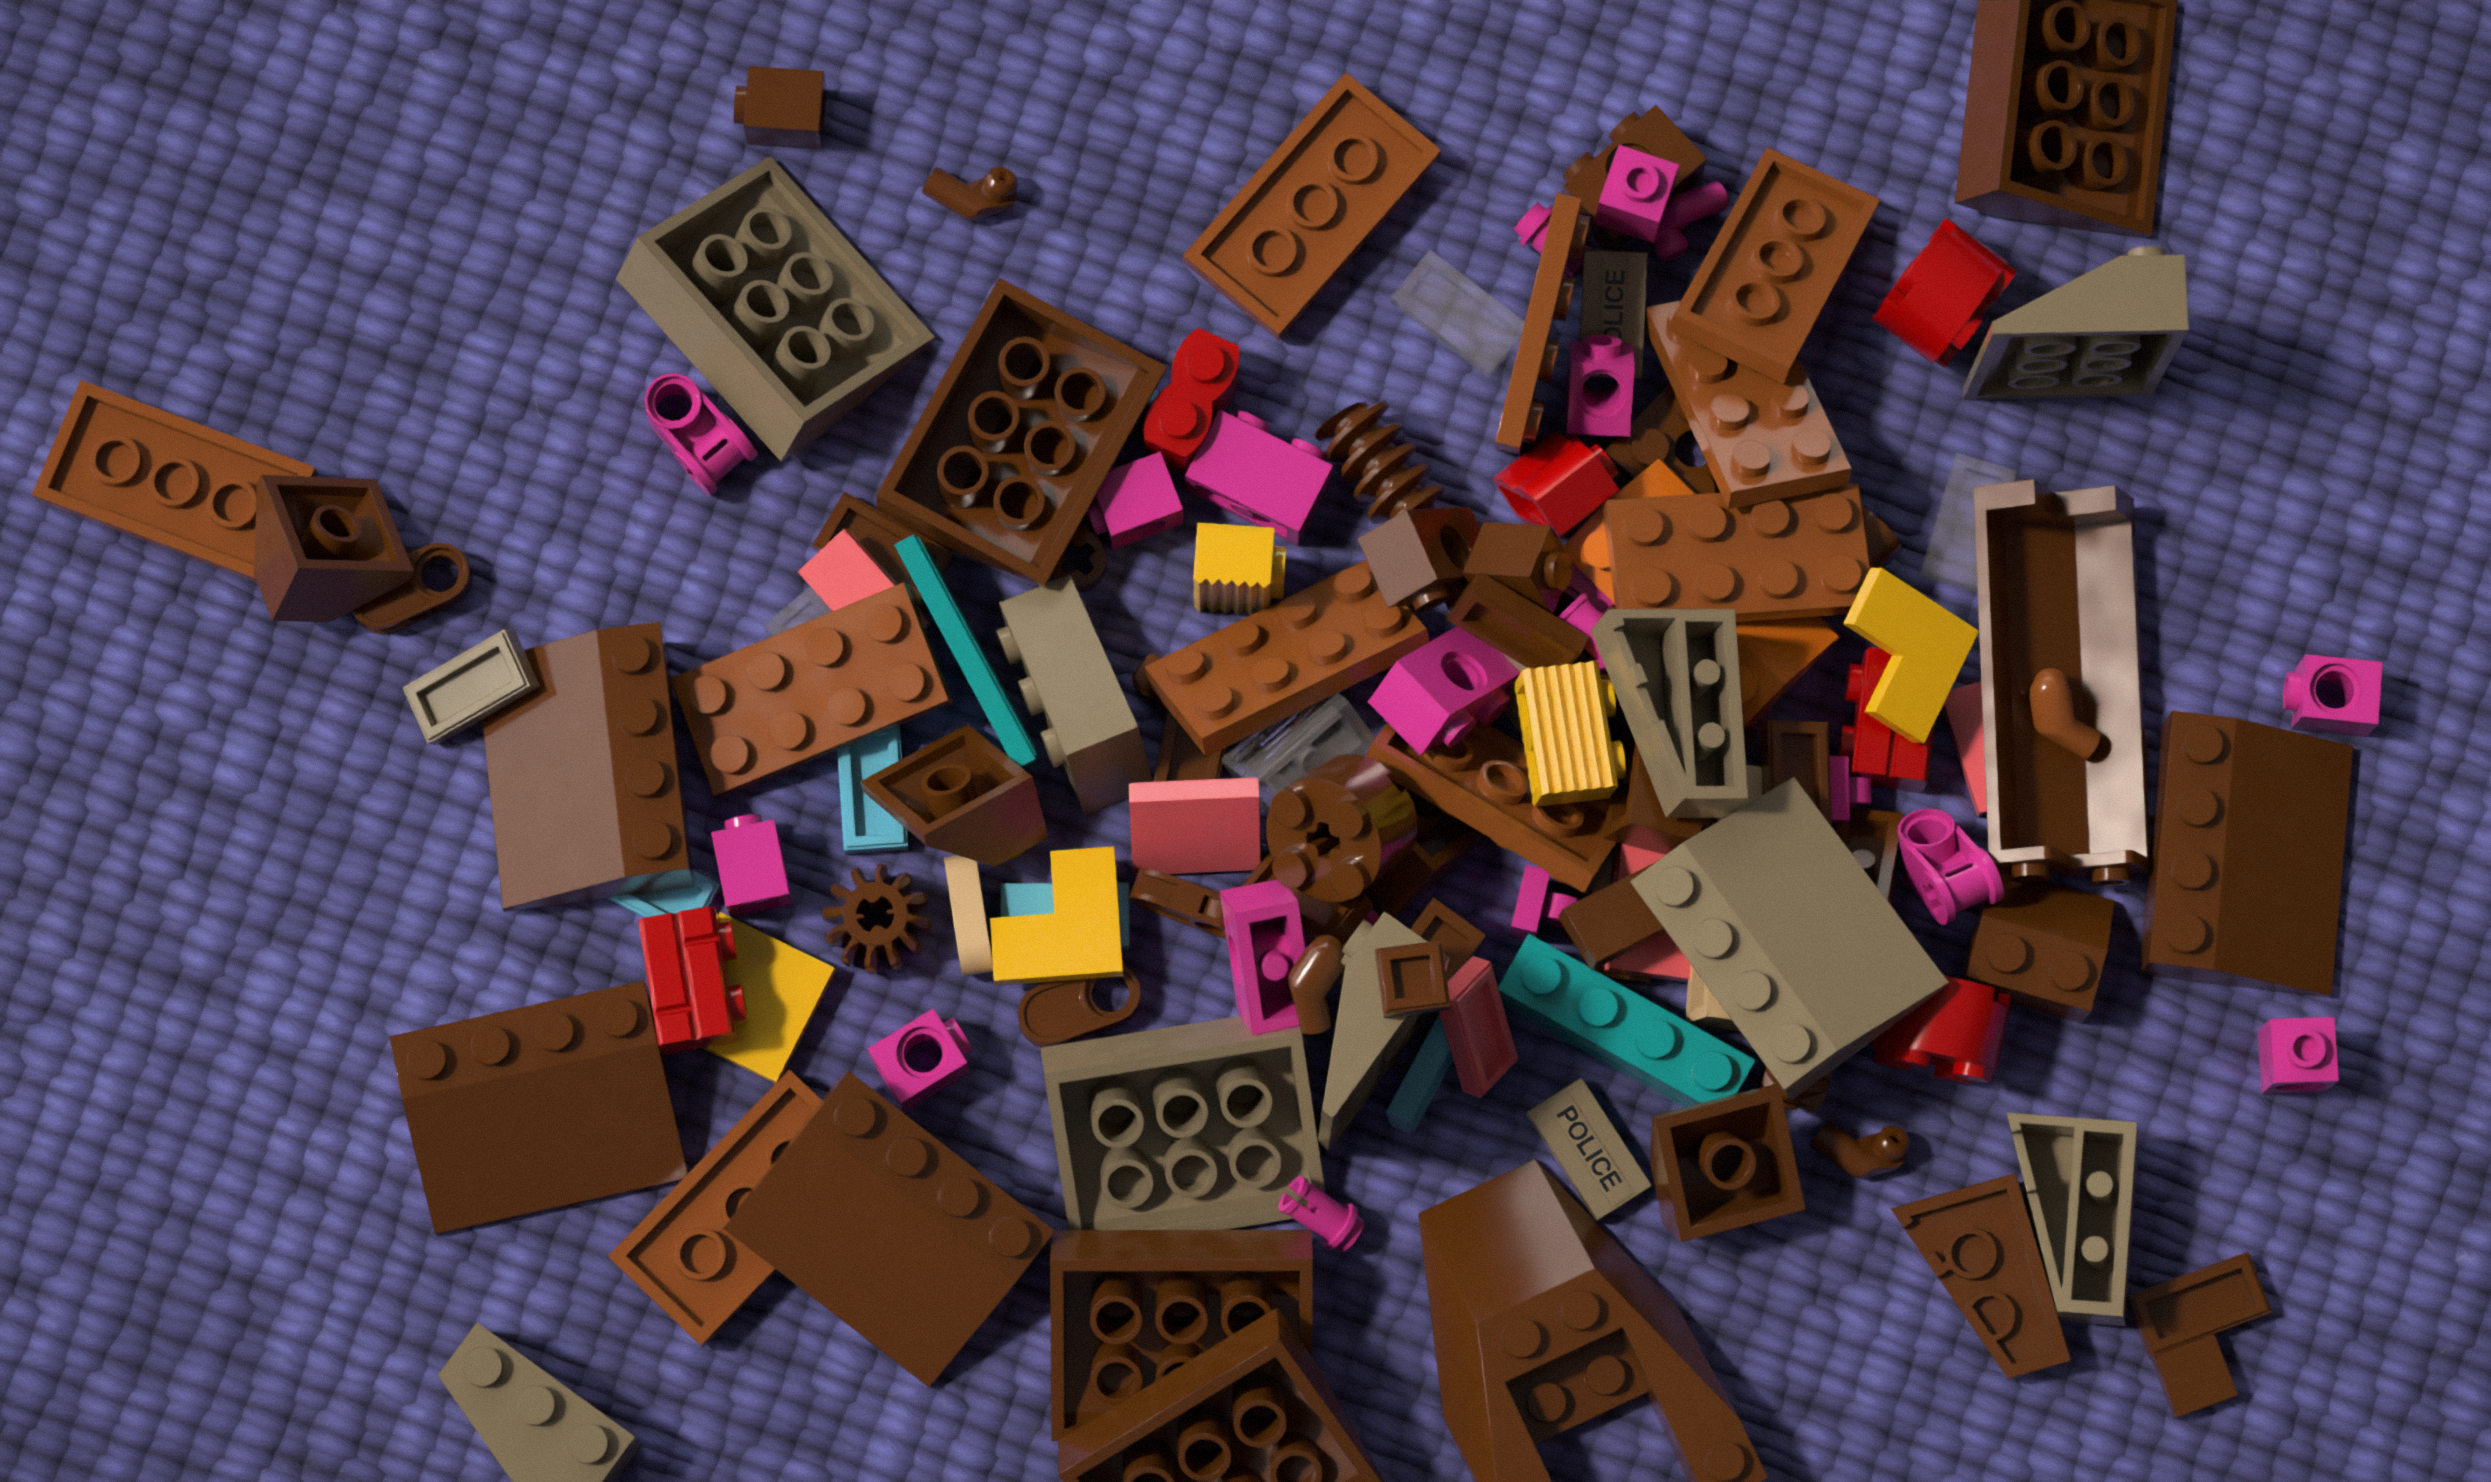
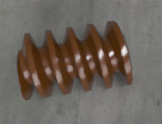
(1377, 461)

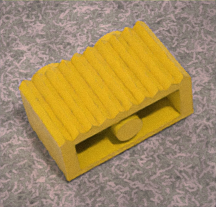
(1237, 568)
(1568, 733)

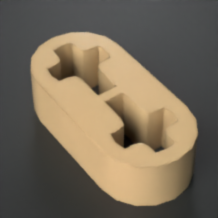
(968, 915)

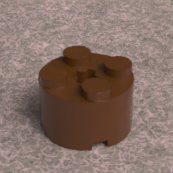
(1340, 828)

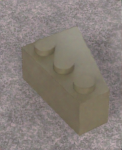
(1075, 692)
(1681, 703)
(2082, 1207)
(531, 1418)

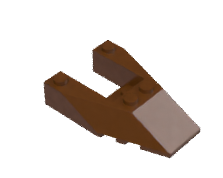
(1555, 1327)

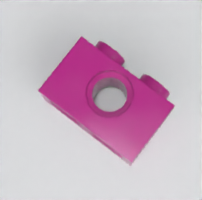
(1445, 690)
(1263, 947)

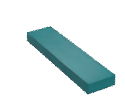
(968, 652)

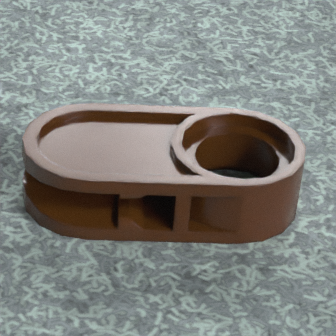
(413, 600)
(1179, 901)
(1066, 1013)

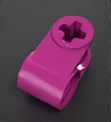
(703, 440)
(1945, 865)

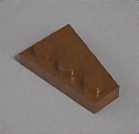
(1992, 1269)

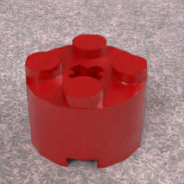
(1944, 293)
(1953, 1030)

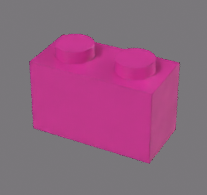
(1259, 475)

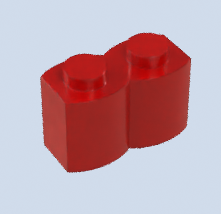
(1201, 384)
(1558, 482)

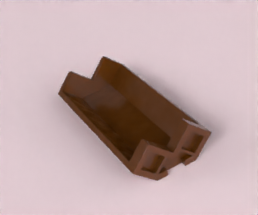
(2065, 597)

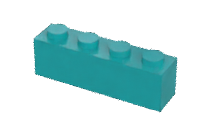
(1620, 1027)

